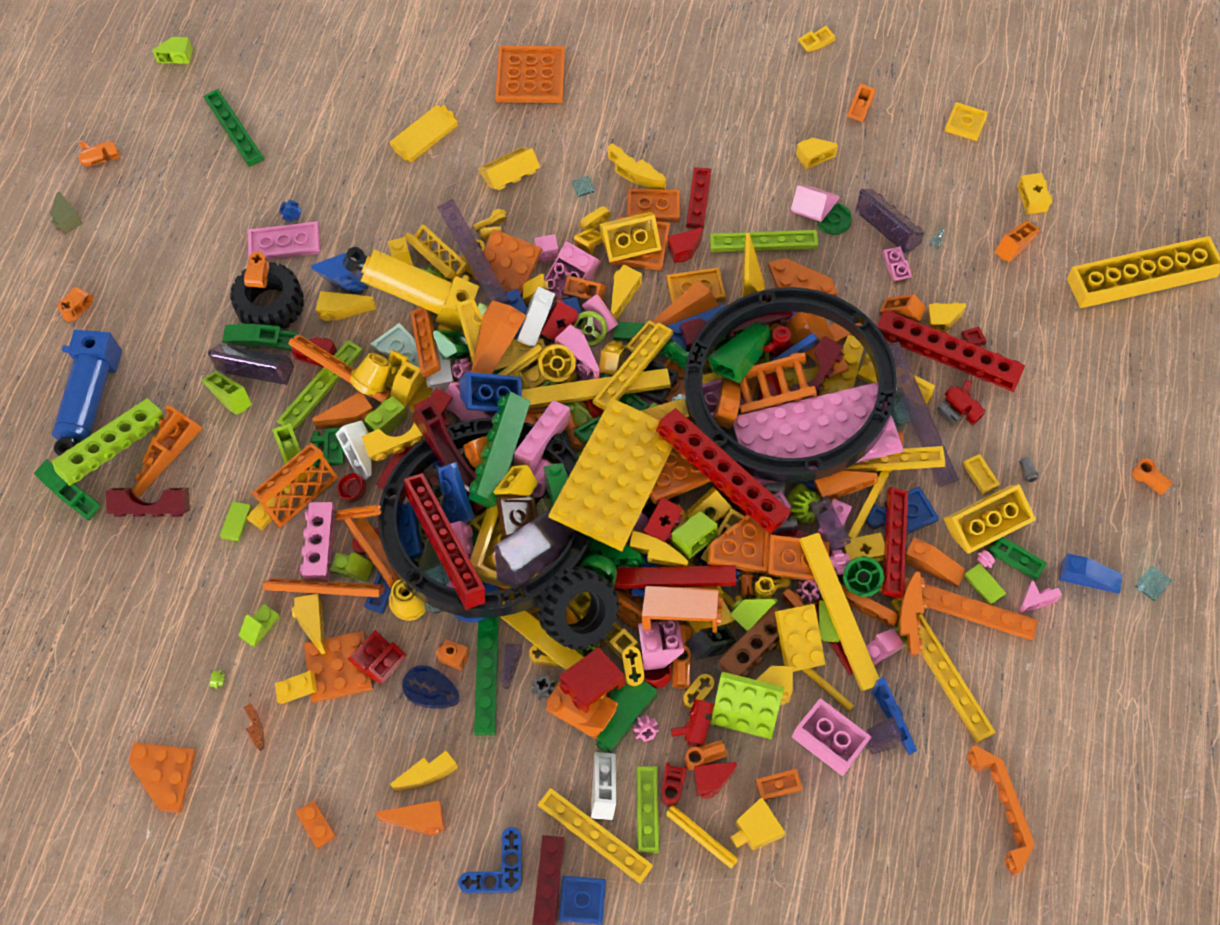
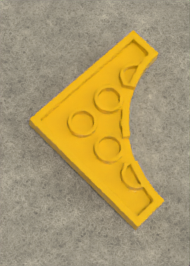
(471, 323)
(853, 353)

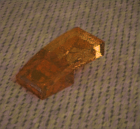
(256, 730)

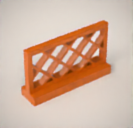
(288, 475)

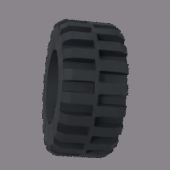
(278, 313)
(596, 622)

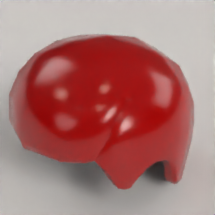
(351, 487)
(658, 677)

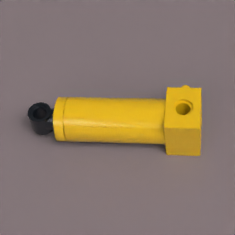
(412, 284)

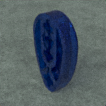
(422, 697)

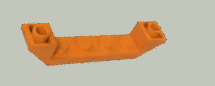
(981, 760)

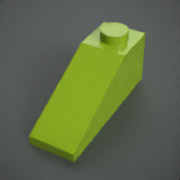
(228, 392)

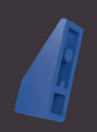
(1089, 573)

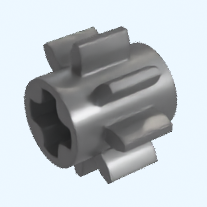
(539, 683)

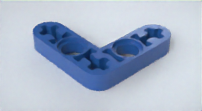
(500, 876)

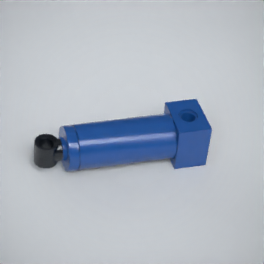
(93, 357)

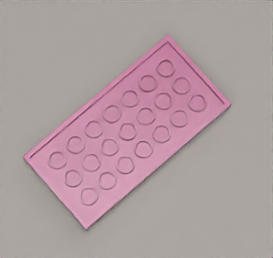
(814, 426)

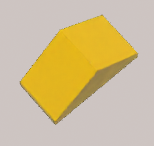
(396, 360)

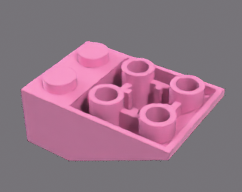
(570, 262)

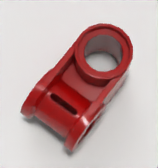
(673, 781)

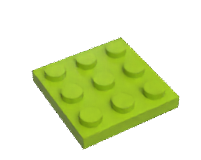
(747, 705)

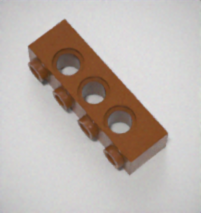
(743, 647)

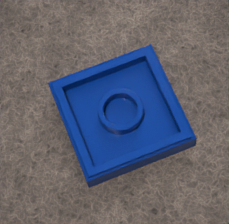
(919, 512)
(582, 900)

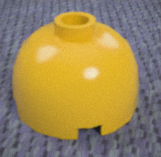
(563, 365)

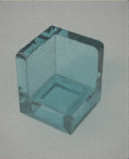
(1153, 583)

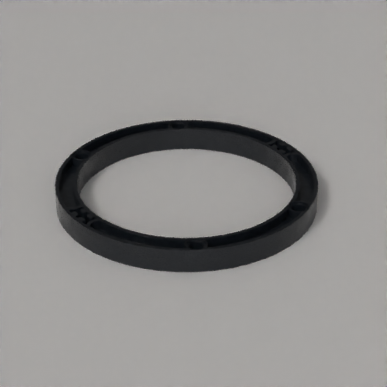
(810, 302)
(438, 594)

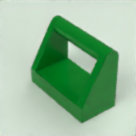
(448, 348)

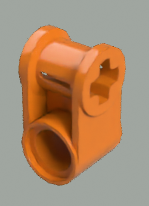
(256, 271)
(75, 301)

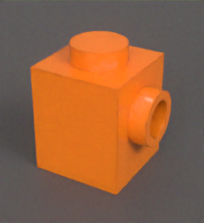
(453, 654)

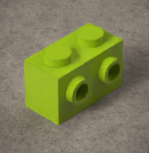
(386, 416)
(694, 534)

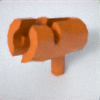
(98, 153)

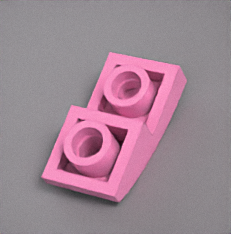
(896, 264)

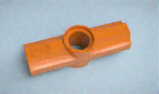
(681, 668)

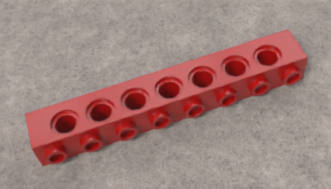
(954, 358)
(712, 460)
(444, 541)

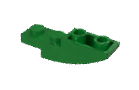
(258, 335)
(71, 495)
(626, 557)

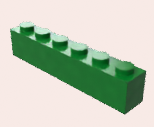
(499, 448)

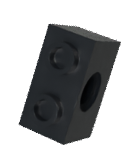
(710, 644)

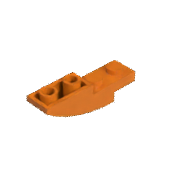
(911, 605)

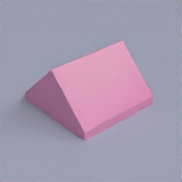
(813, 202)

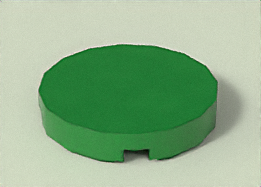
(836, 221)

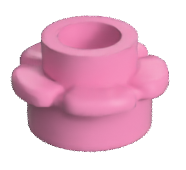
(985, 559)

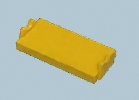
(424, 133)

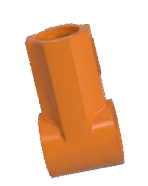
(1152, 476)
(707, 754)

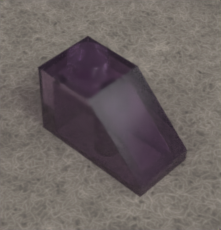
(883, 736)

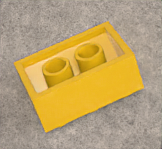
(509, 168)
(630, 236)

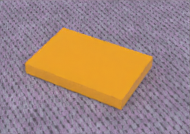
(681, 282)

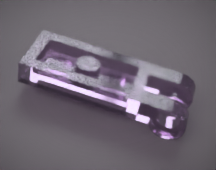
(830, 523)

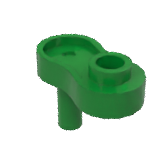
(677, 354)

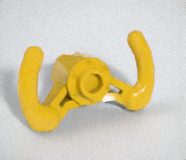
(766, 587)

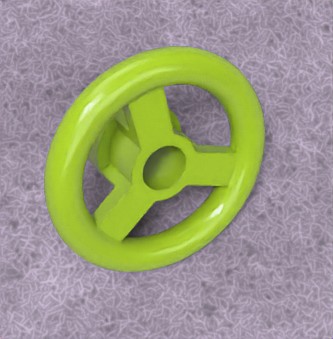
(589, 322)

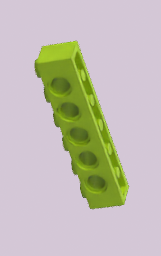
(107, 442)

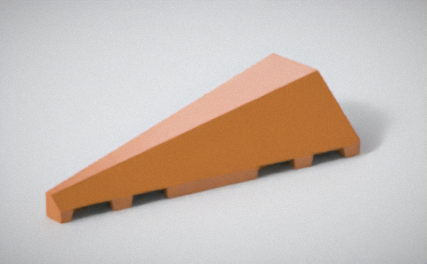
(690, 303)
(173, 436)

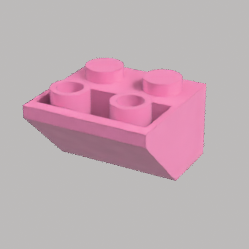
(660, 644)

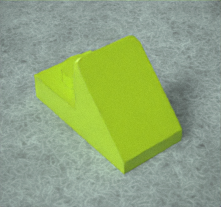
(286, 441)
(352, 566)
(256, 627)

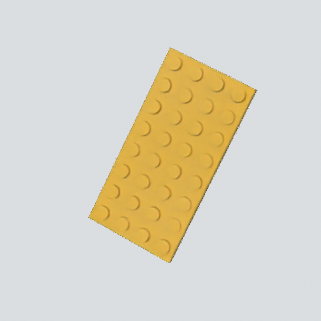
(613, 476)

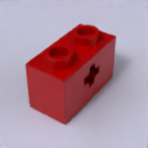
(562, 312)
(667, 511)

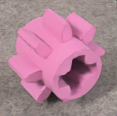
(461, 367)
(839, 561)
(811, 585)
(645, 728)

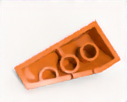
(803, 325)
(496, 333)

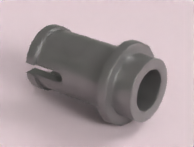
(948, 412)
(1030, 474)
(790, 524)

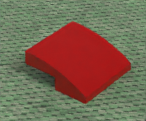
(377, 657)

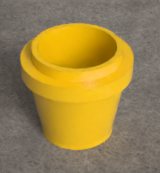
(371, 374)
(405, 607)

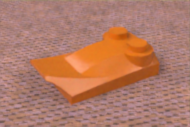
(589, 723)

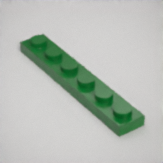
(486, 677)

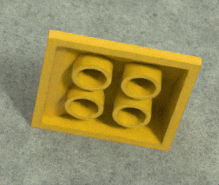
(751, 274)

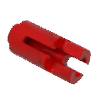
(780, 341)
(963, 403)
(697, 727)

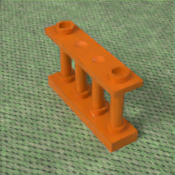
(794, 360)

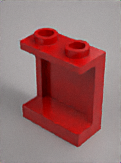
(591, 679)

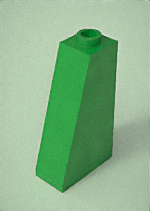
(740, 353)
(632, 703)

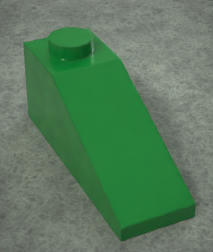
(554, 479)

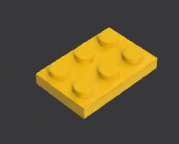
(800, 637)

